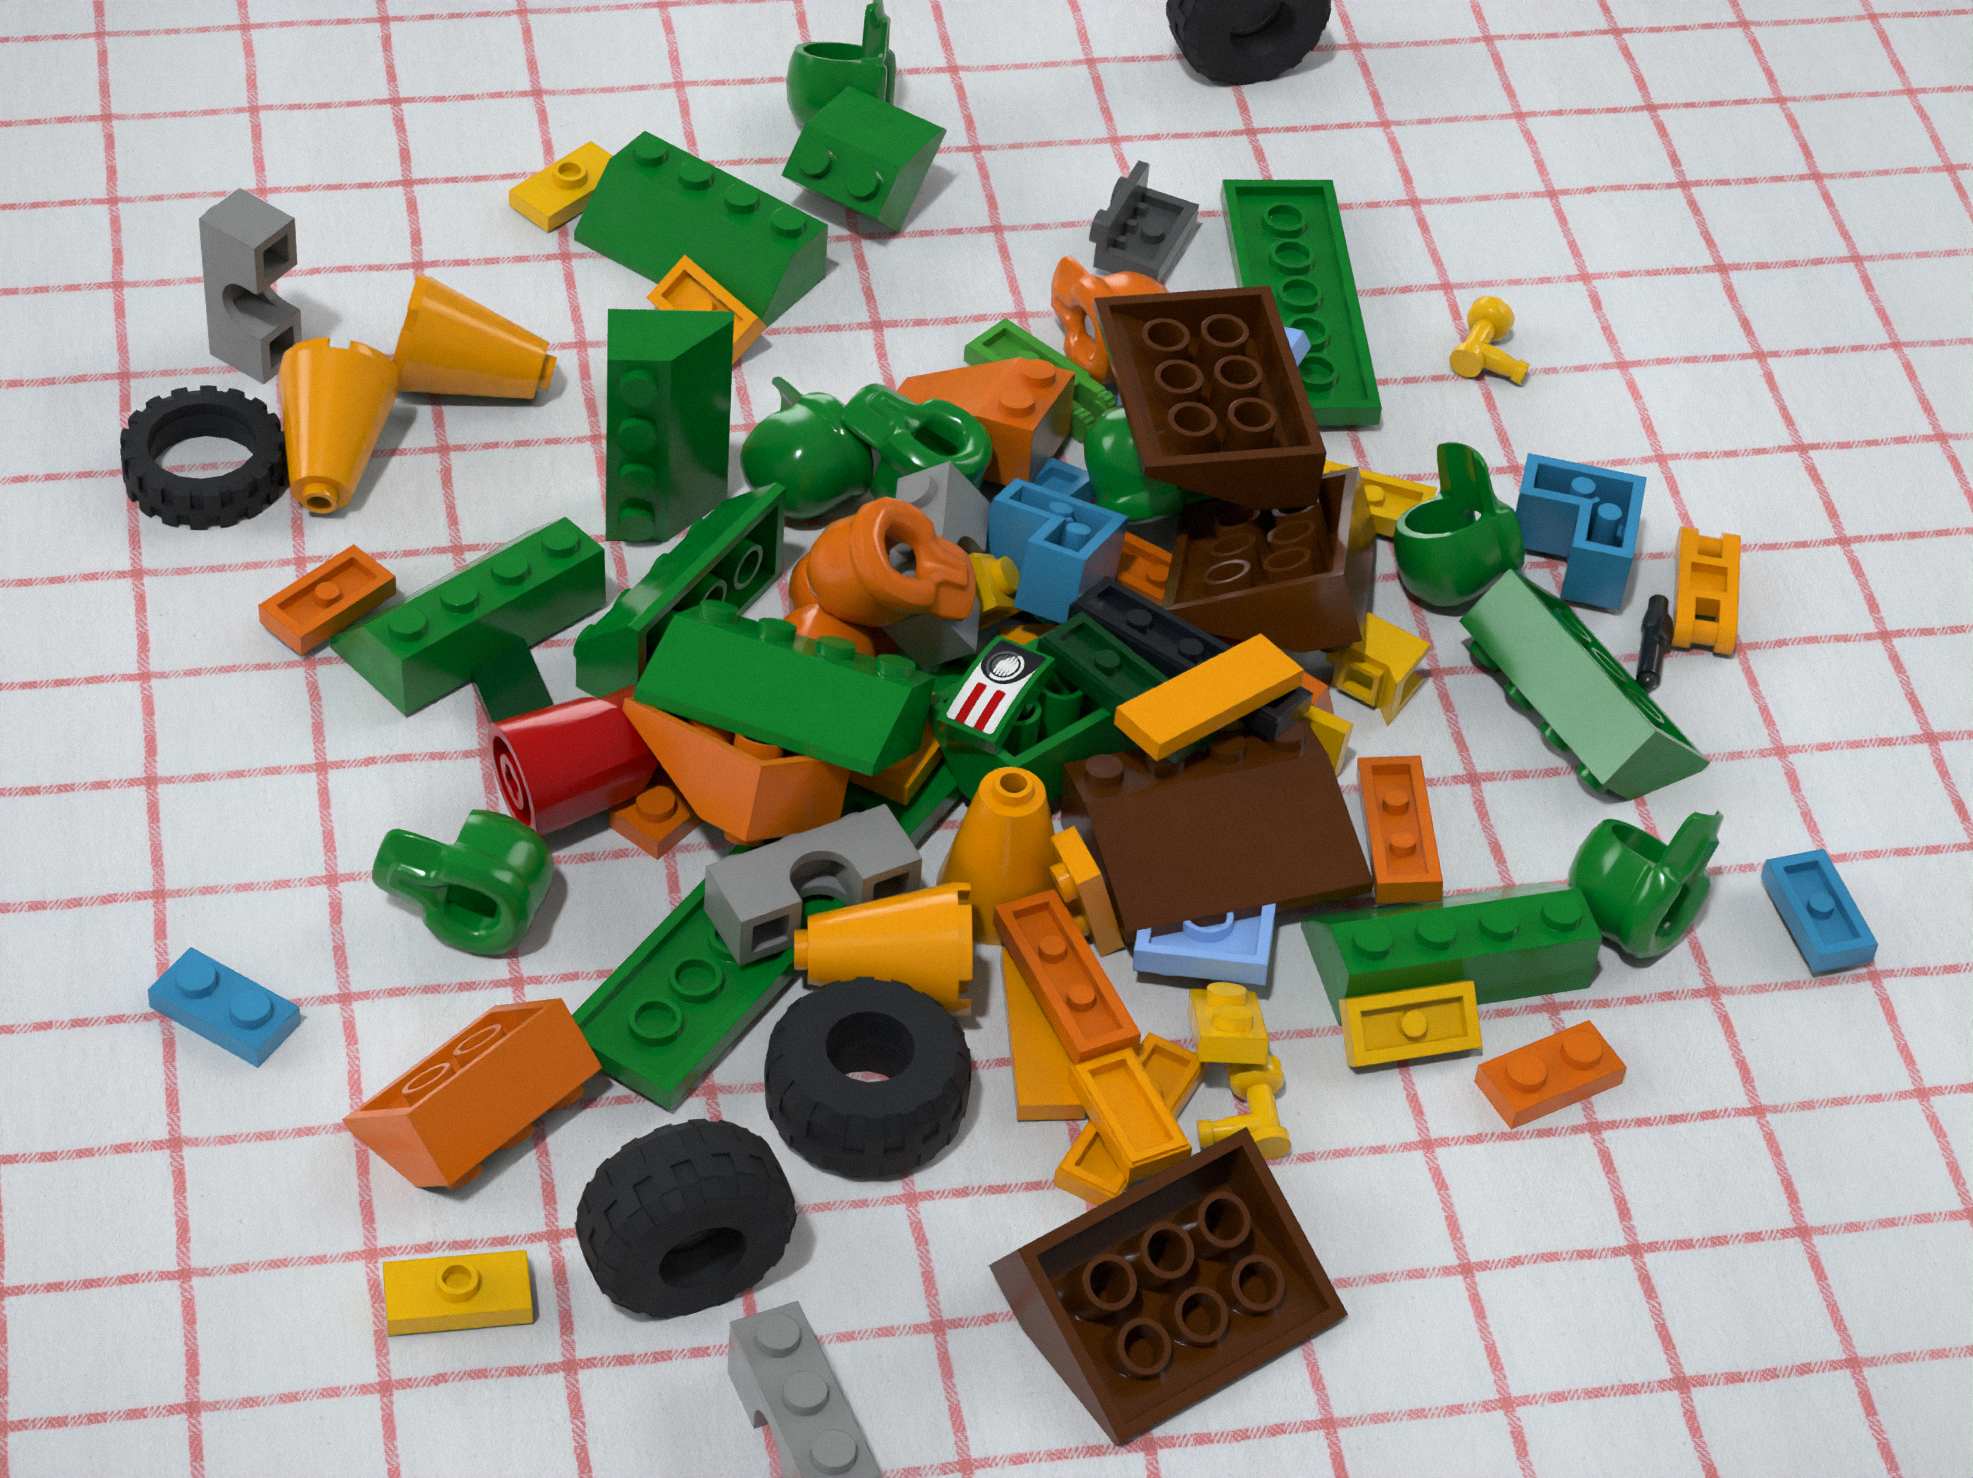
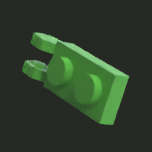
(1010, 341)

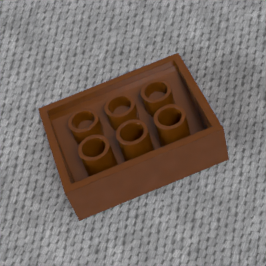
(1214, 395)
(1277, 571)
(1217, 831)
(1171, 1287)

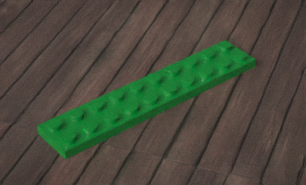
(682, 990)

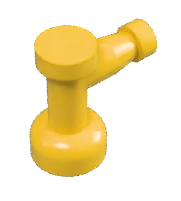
(1489, 321)
(1258, 1086)

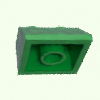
(865, 156)

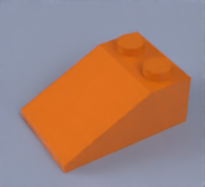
(1019, 403)
(739, 781)

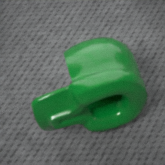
(825, 69)
(941, 429)
(807, 454)
(1119, 478)
(1442, 547)
(1640, 886)
(473, 891)

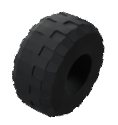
(1246, 37)
(859, 1123)
(685, 1218)

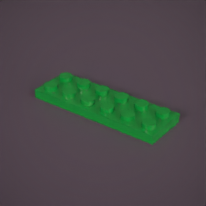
(1296, 243)

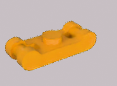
(1706, 586)

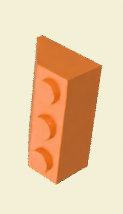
(477, 1093)

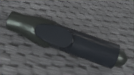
(1656, 633)

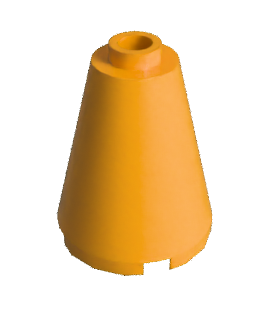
(466, 348)
(332, 417)
(1002, 847)
(904, 938)

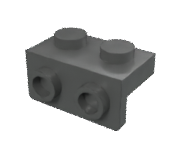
(1141, 227)

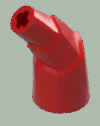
(569, 760)

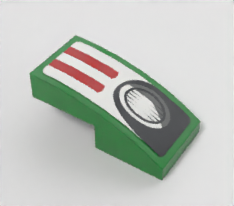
(994, 693)

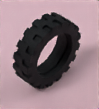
(206, 499)

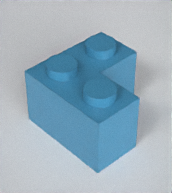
(1586, 517)
(1056, 544)

